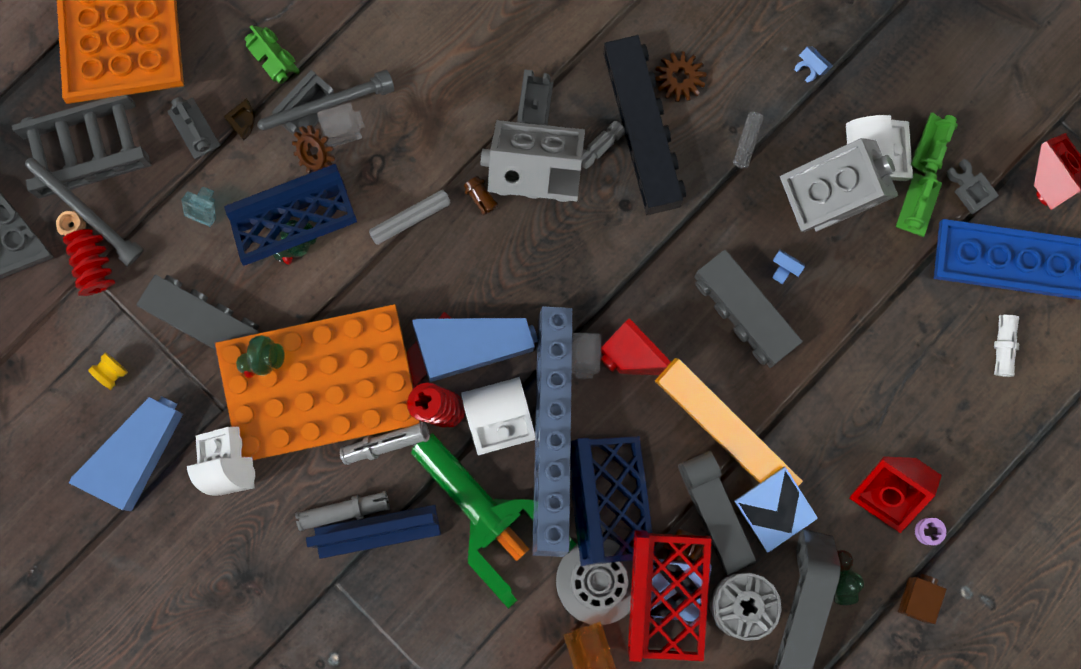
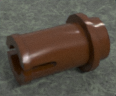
(480, 195)

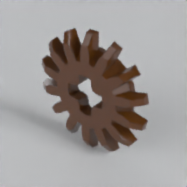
(688, 85)
(305, 142)

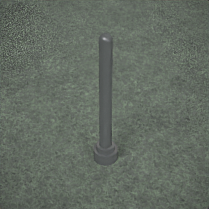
(380, 83)
(127, 251)

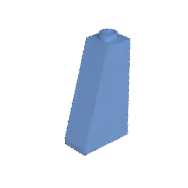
(470, 343)
(130, 455)

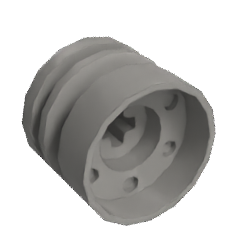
(727, 612)

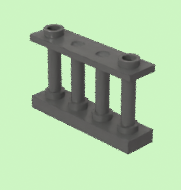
(102, 165)

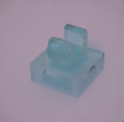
(200, 206)

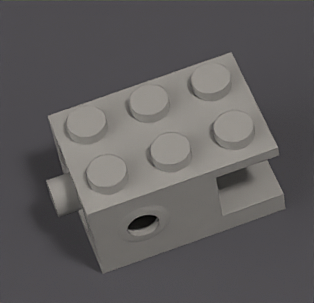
(534, 161)
(839, 185)

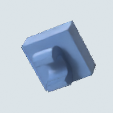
(814, 61)
(787, 265)

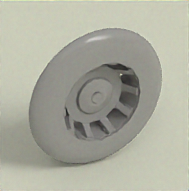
(597, 583)

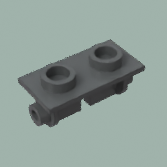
(193, 127)

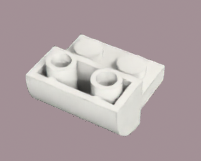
(891, 137)
(498, 416)
(220, 464)

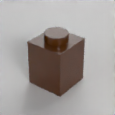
(922, 599)

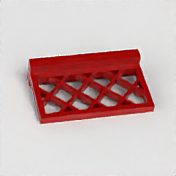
(641, 597)

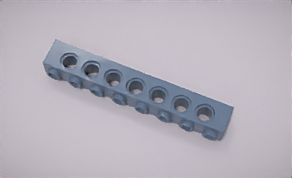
(552, 433)

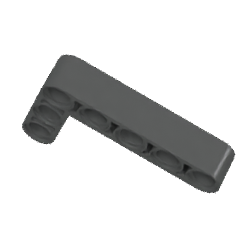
(812, 600)

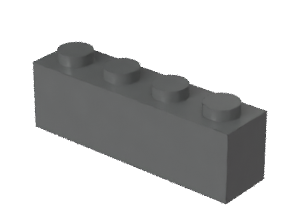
(747, 309)
(191, 312)

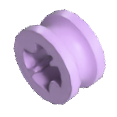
(934, 522)

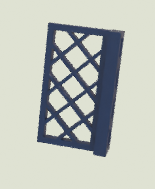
(285, 202)
(586, 498)
(375, 532)

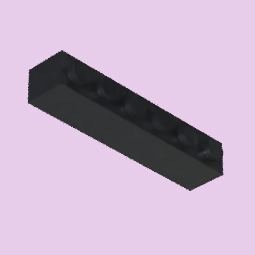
(643, 125)

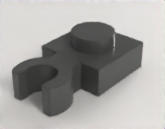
(973, 191)

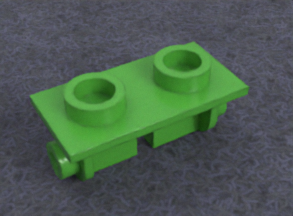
(279, 60)
(933, 143)
(919, 203)

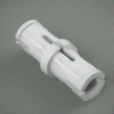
(1006, 345)

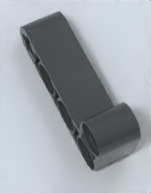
(716, 512)

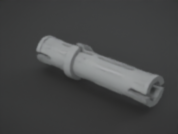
(373, 446)
(343, 510)

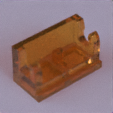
(589, 647)

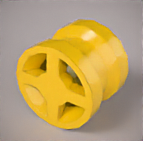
(107, 371)

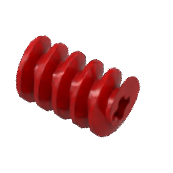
(87, 262)
(435, 405)

